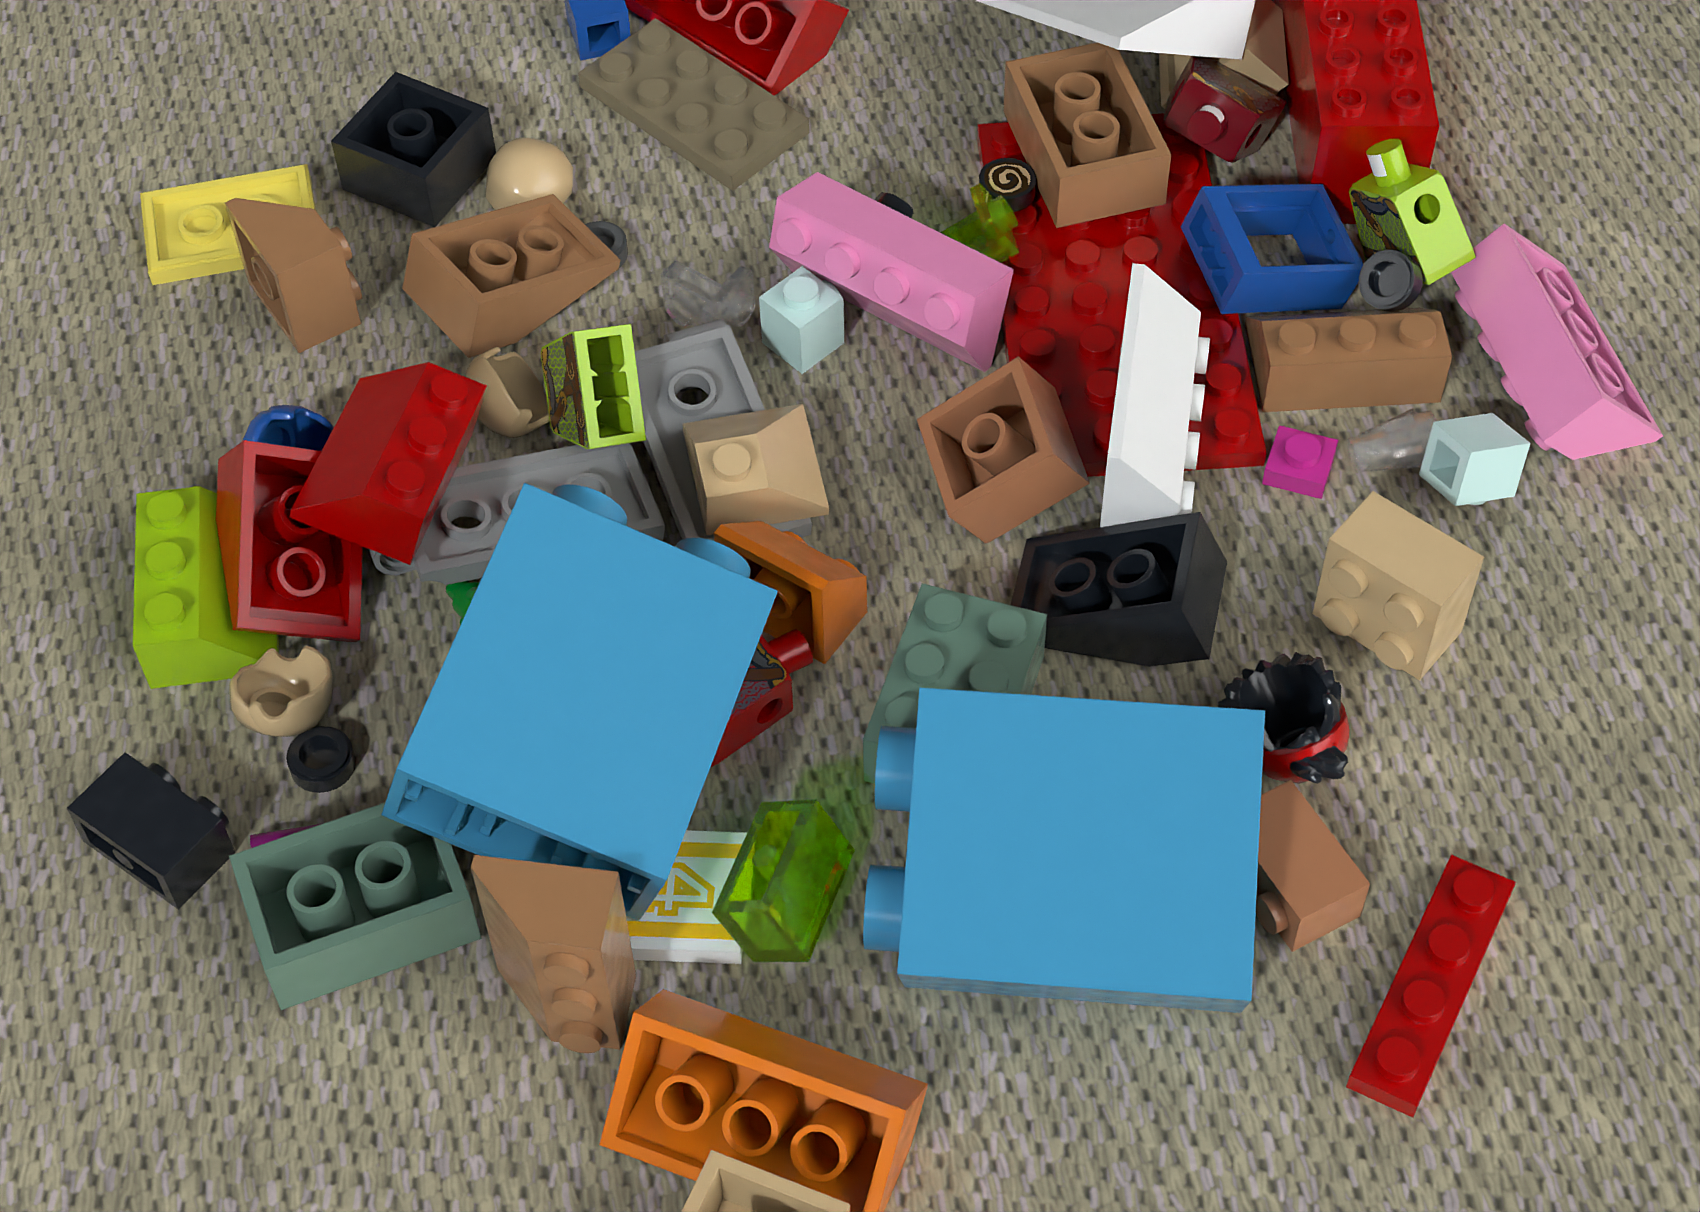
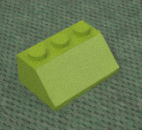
(182, 596)

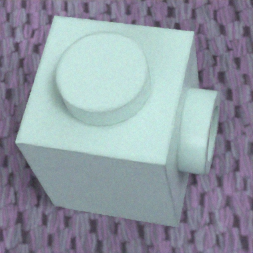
(802, 319)
(1474, 459)

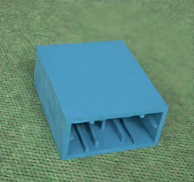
(583, 694)
(1072, 849)

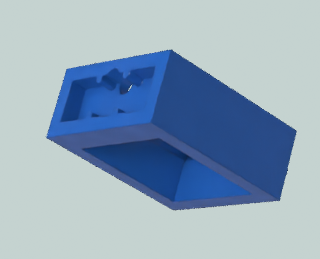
(1219, 241)

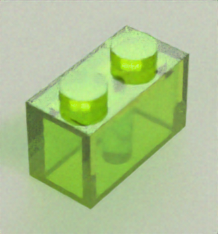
(784, 881)

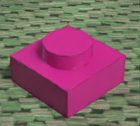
(1300, 462)

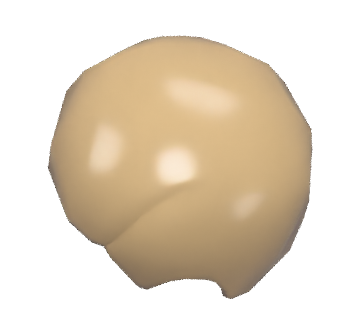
(527, 171)
(513, 396)
(282, 693)

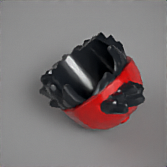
(1303, 717)

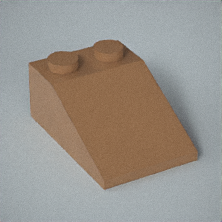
(504, 271)

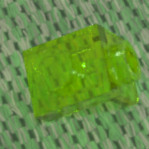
(987, 228)

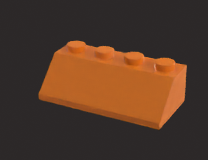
(761, 1096)

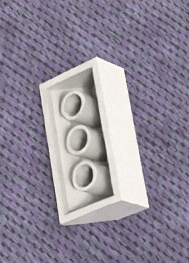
(1154, 405)

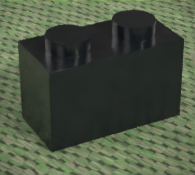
(153, 828)

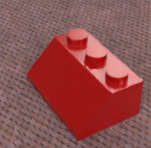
(391, 458)

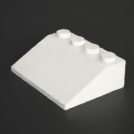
(1153, 26)

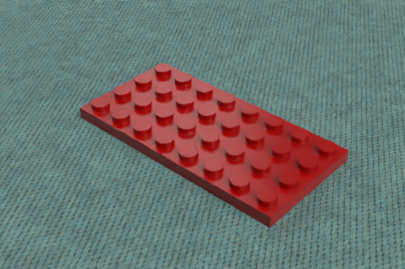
(1072, 305)

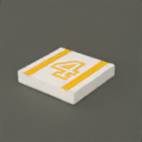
(680, 918)

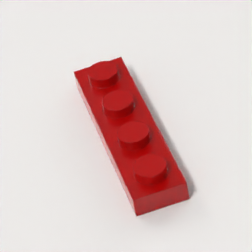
(1431, 986)

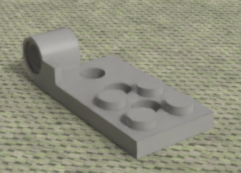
(690, 359)
(491, 490)

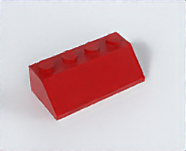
(758, 38)

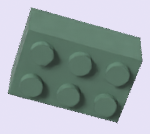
(956, 645)
(351, 903)

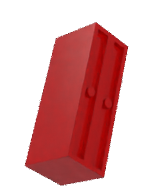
(1354, 82)

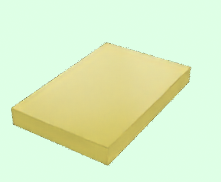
(190, 227)

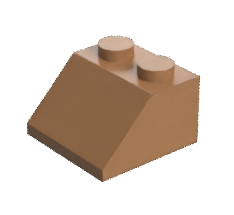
(297, 269)

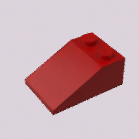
(277, 569)

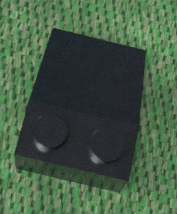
(1127, 589)

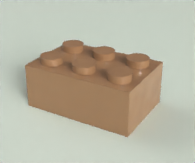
(1086, 133)

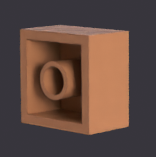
(1002, 451)

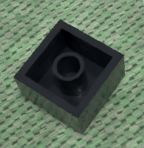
(414, 149)

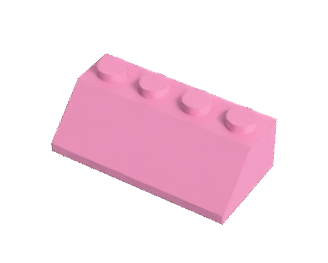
(894, 267)
(1551, 349)

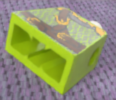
(1409, 212)
(594, 387)

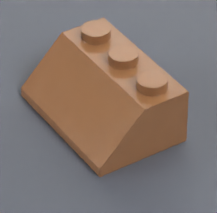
(1349, 358)
(561, 946)

